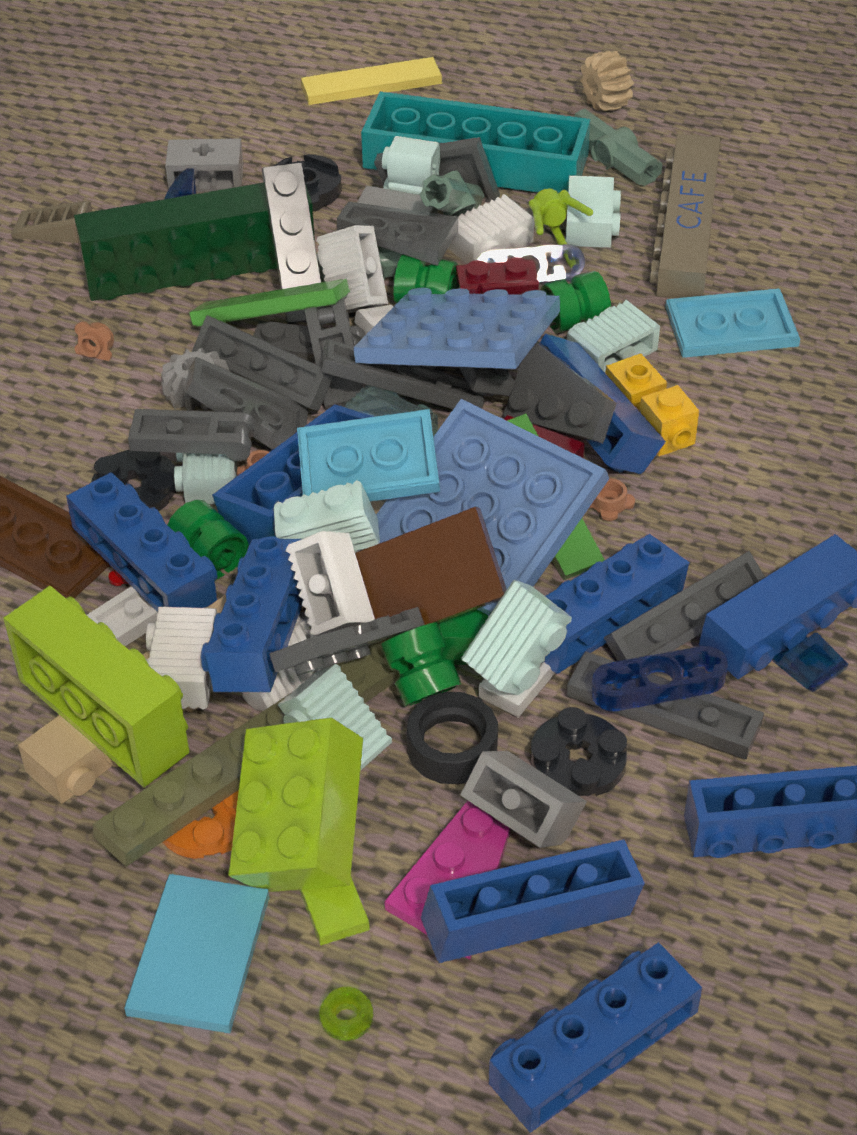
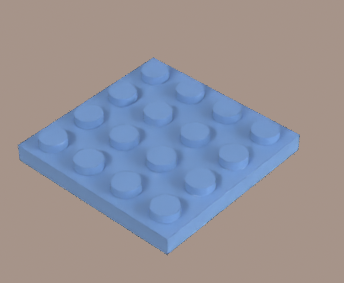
(459, 329)
(521, 483)

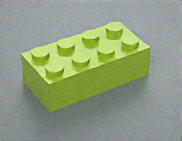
(98, 685)

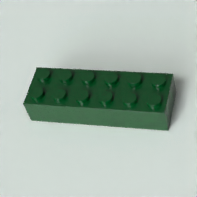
(176, 241)

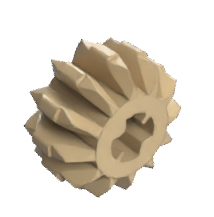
(606, 81)

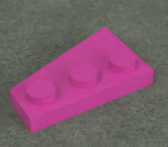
(466, 847)

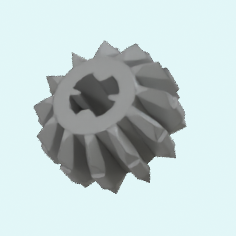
(176, 373)

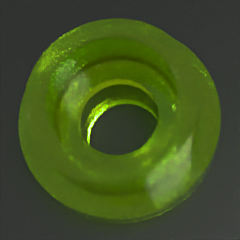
(343, 999)

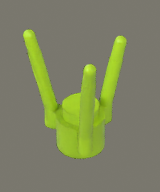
(551, 210)

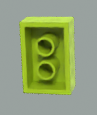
(297, 806)

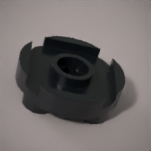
(323, 179)
(150, 467)
(576, 730)

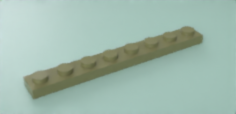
(210, 775)

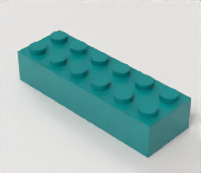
(522, 146)

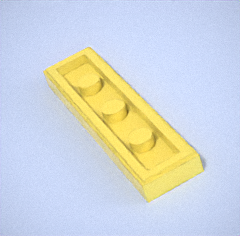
(371, 80)

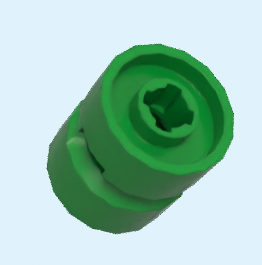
(415, 273)
(579, 300)
(210, 535)
(420, 663)

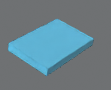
(731, 323)
(385, 453)
(198, 953)

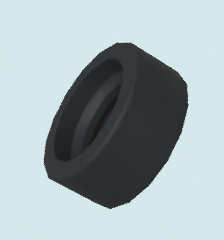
(441, 708)

